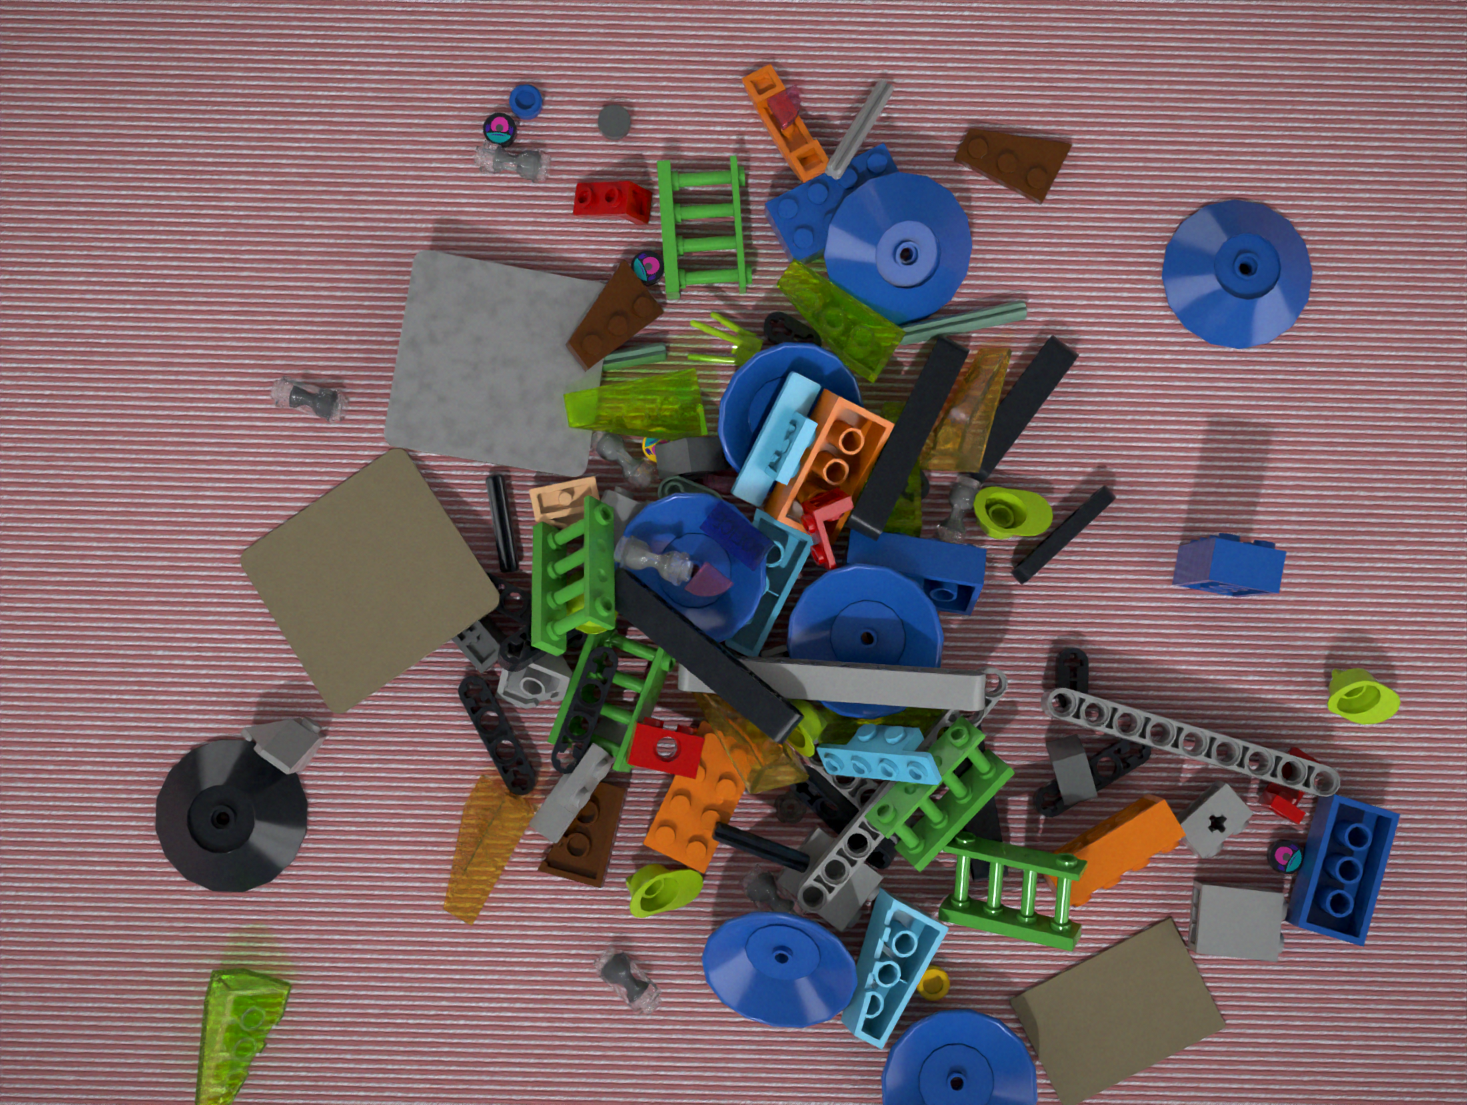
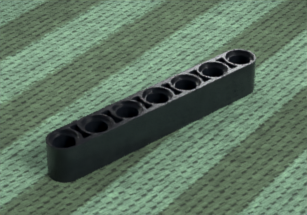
(907, 438)
(704, 657)

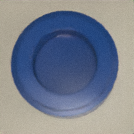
(526, 102)

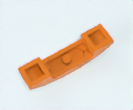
(795, 143)

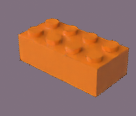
(840, 457)
(695, 806)
(1119, 845)

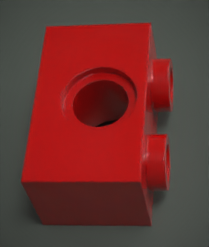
(683, 759)

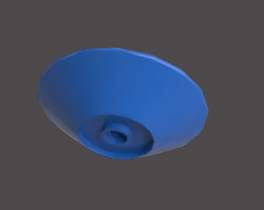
(880, 222)
(1213, 294)
(758, 384)
(674, 526)
(862, 599)
(779, 969)
(961, 1045)

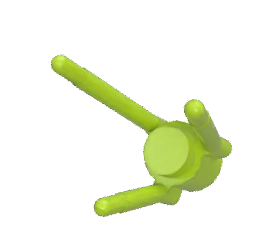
(744, 344)

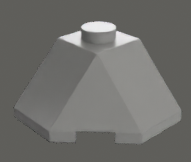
(538, 682)
(287, 743)

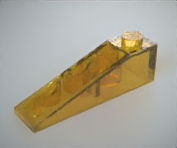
(755, 756)
(486, 841)

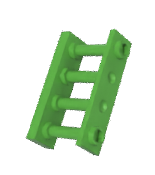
(675, 245)
(550, 577)
(648, 689)
(954, 808)
(1008, 921)

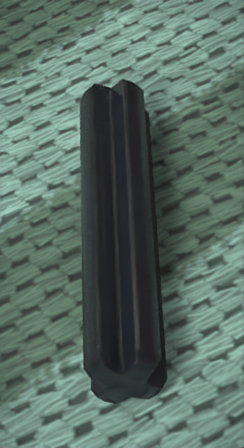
(502, 523)
(761, 847)

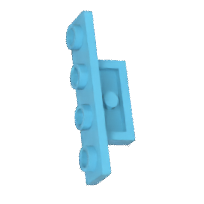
(780, 441)
(882, 754)

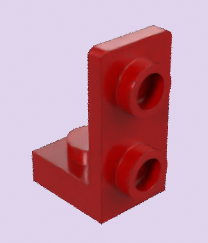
(613, 199)
(822, 508)
(1284, 800)

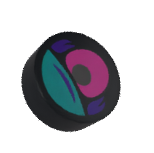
(500, 129)
(648, 267)
(1285, 856)

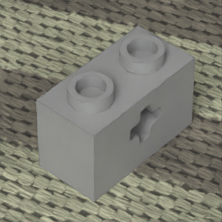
(1230, 819)

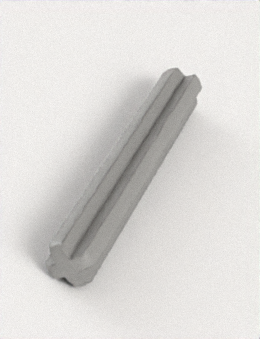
(859, 129)

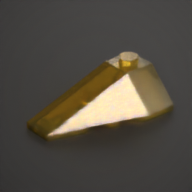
(966, 421)

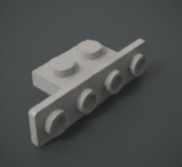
(575, 788)

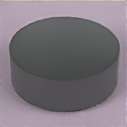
(614, 122)

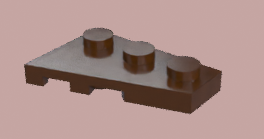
(1014, 161)
(614, 317)
(588, 842)

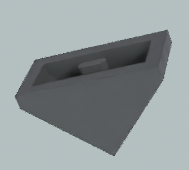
(689, 457)
(1071, 769)

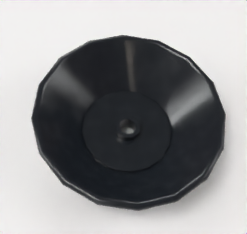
(263, 808)

